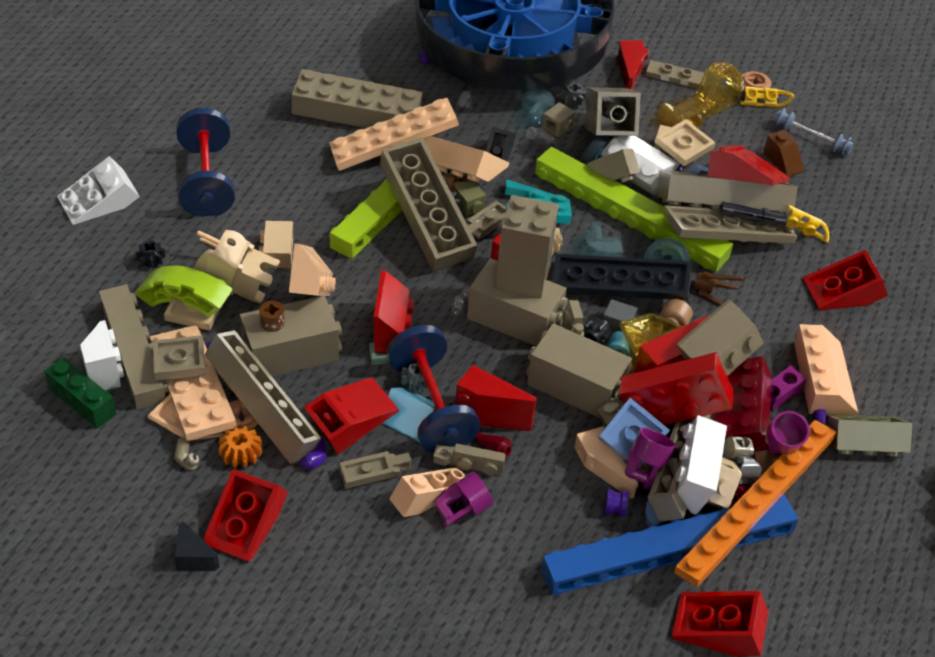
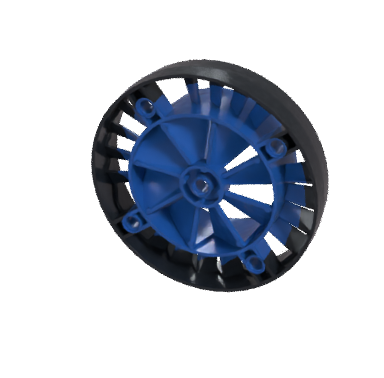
(537, 54)

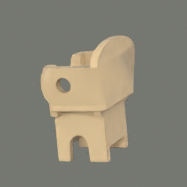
(244, 277)

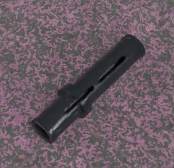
(775, 218)

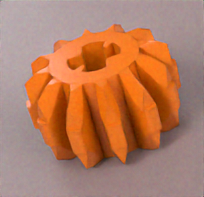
(240, 447)

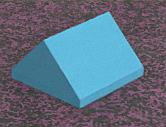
(411, 412)

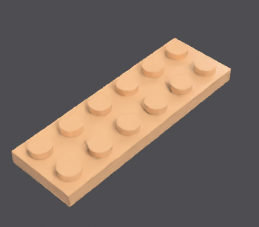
(403, 128)
(199, 399)

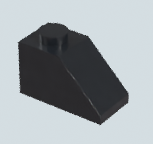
(500, 143)

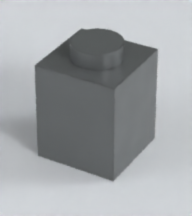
(618, 312)

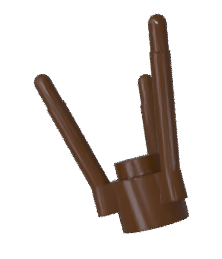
(707, 282)

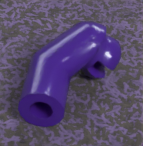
(316, 457)

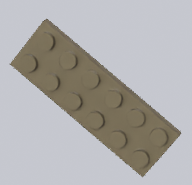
(708, 224)

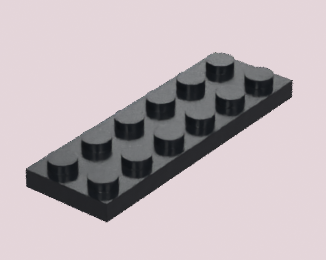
(623, 276)

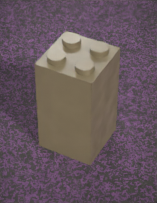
(612, 111)
(526, 246)
(514, 313)
(305, 340)
(576, 369)

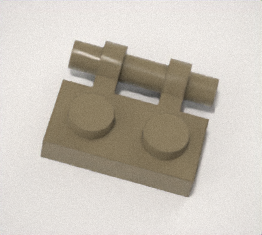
(573, 318)

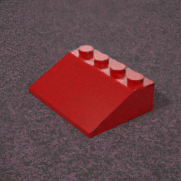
(739, 164)

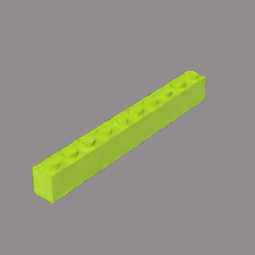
(625, 205)

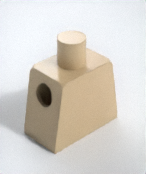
(727, 484)

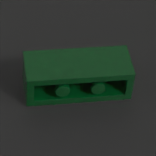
(80, 392)

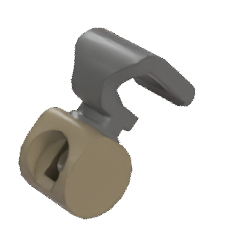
(741, 451)

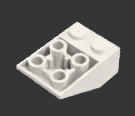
(98, 193)

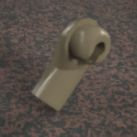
(182, 456)

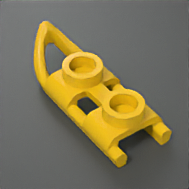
(768, 94)
(809, 227)

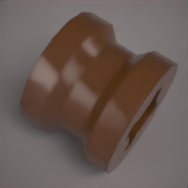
(272, 316)

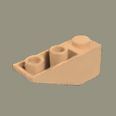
(604, 461)
(419, 491)

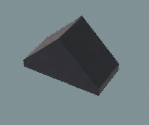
(193, 552)

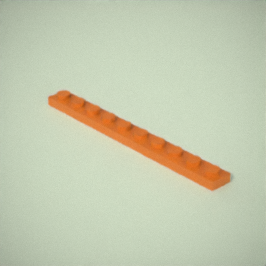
(752, 507)

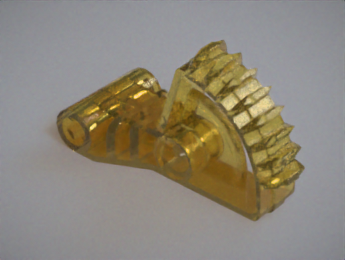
(709, 99)

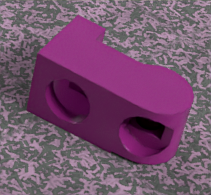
(785, 388)

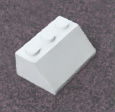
(648, 159)
(700, 462)

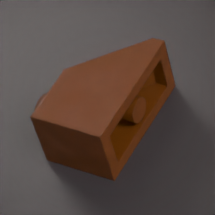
(784, 153)

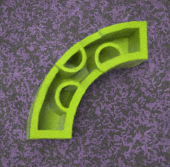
(185, 284)

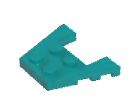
(517, 189)

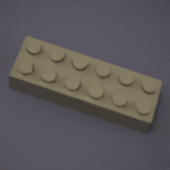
(350, 99)
(700, 189)
(428, 204)

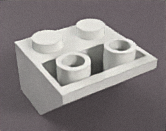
(102, 357)

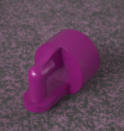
(787, 433)
(651, 448)
(472, 494)

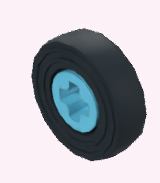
(595, 149)

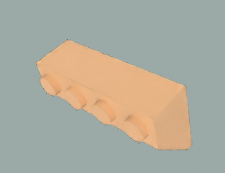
(464, 160)
(310, 273)
(825, 371)

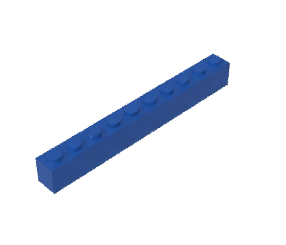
(650, 548)

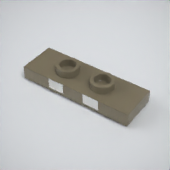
(674, 74)

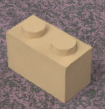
(278, 241)

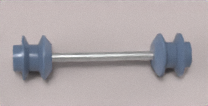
(839, 143)

